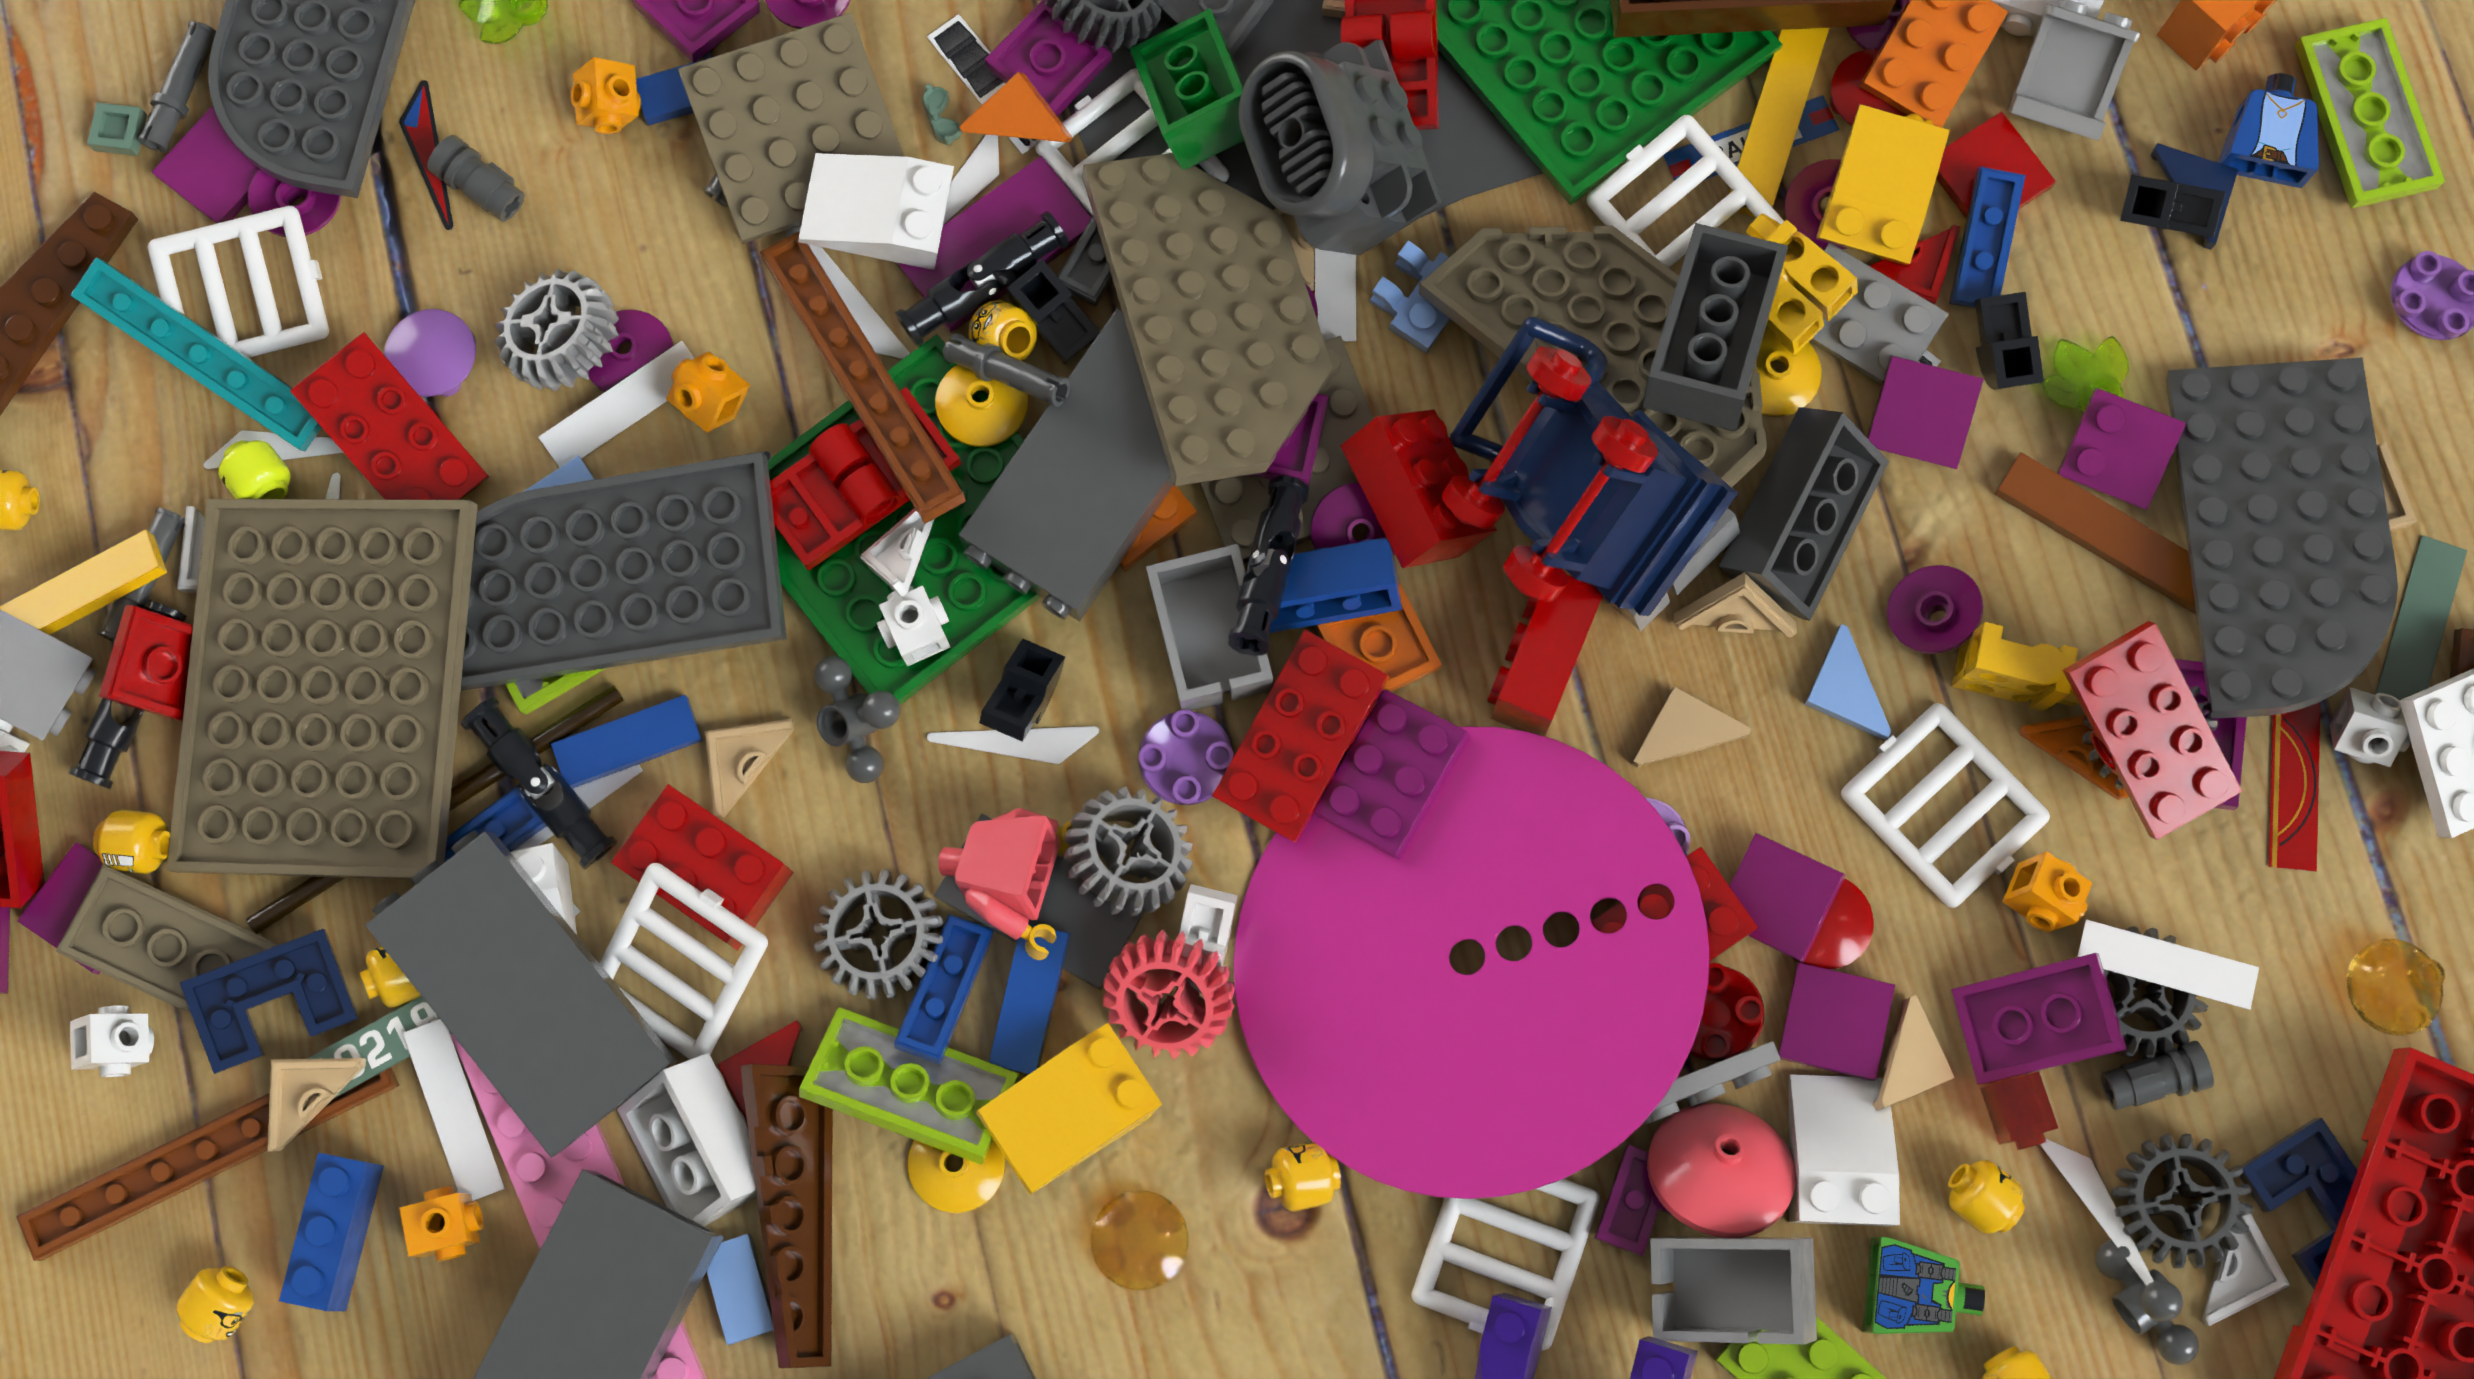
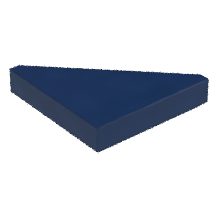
(2199, 172)

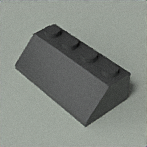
(1806, 509)

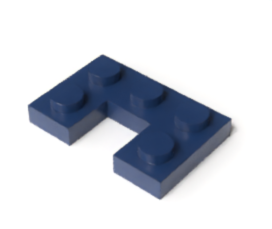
(224, 995)
(2309, 1162)

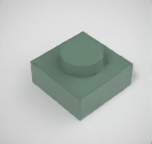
(116, 129)

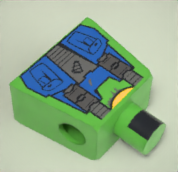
(1915, 1290)

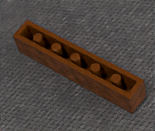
(1681, 17)

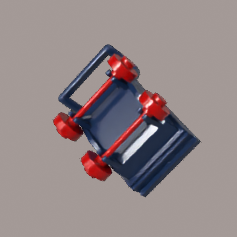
(1584, 480)

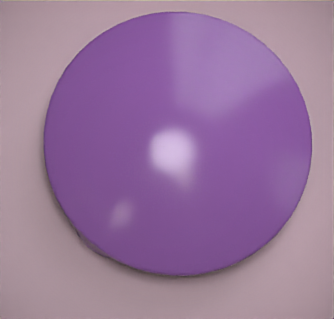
(2434, 296)
(432, 351)
(1184, 757)

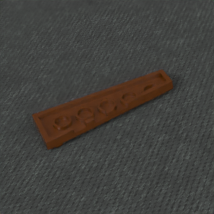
(38, 297)
(794, 1200)

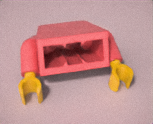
(1008, 872)

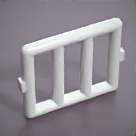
(1089, 110)
(1713, 160)
(247, 230)
(1921, 860)
(735, 977)
(1554, 1291)

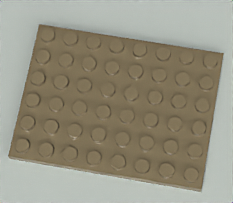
(323, 687)

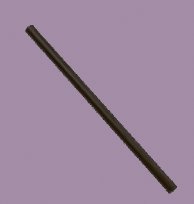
(459, 794)

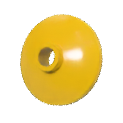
(1791, 389)
(978, 422)
(954, 1190)

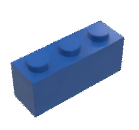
(1339, 585)
(331, 1233)

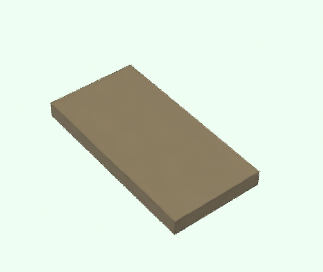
(152, 937)

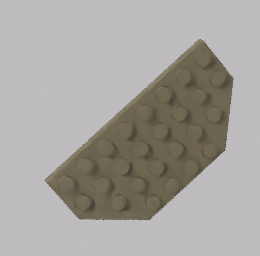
(1598, 289)
(1209, 313)

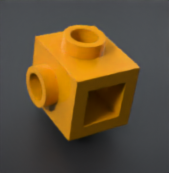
(605, 95)
(707, 391)
(2048, 892)
(442, 1224)

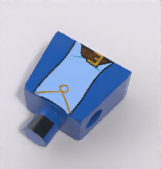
(2274, 135)

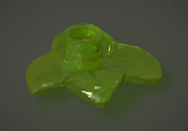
(502, 18)
(2082, 371)

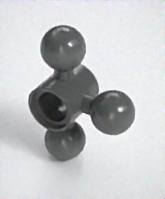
(853, 718)
(2148, 1305)

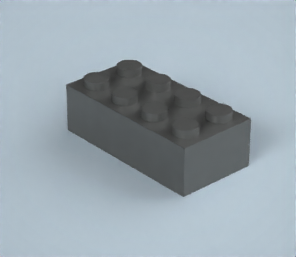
(1715, 327)

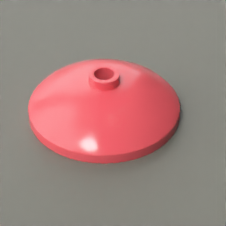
(1718, 1190)

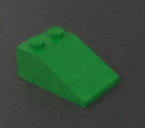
(1192, 88)

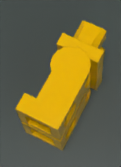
(1809, 286)
(2014, 670)

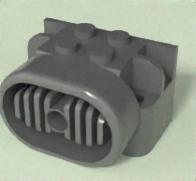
(1336, 135)

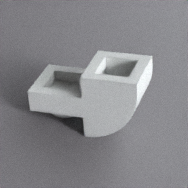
(1208, 917)

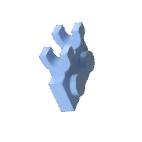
(1414, 316)

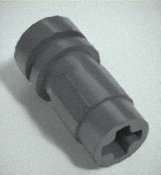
(480, 182)
(2158, 1077)

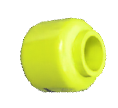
(254, 471)

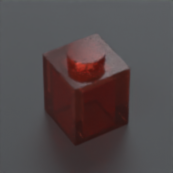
(2020, 1110)

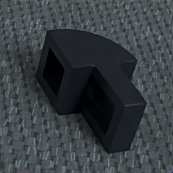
(2172, 206)
(1053, 311)
(2007, 348)
(1023, 690)

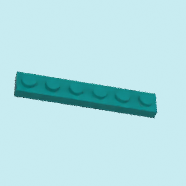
(196, 352)

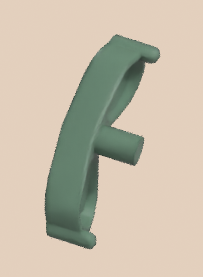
(935, 102)

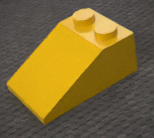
(1883, 185)
(1069, 1108)

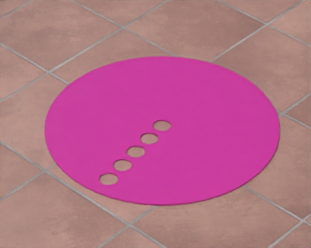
(1496, 1071)

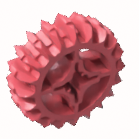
(1183, 1018)

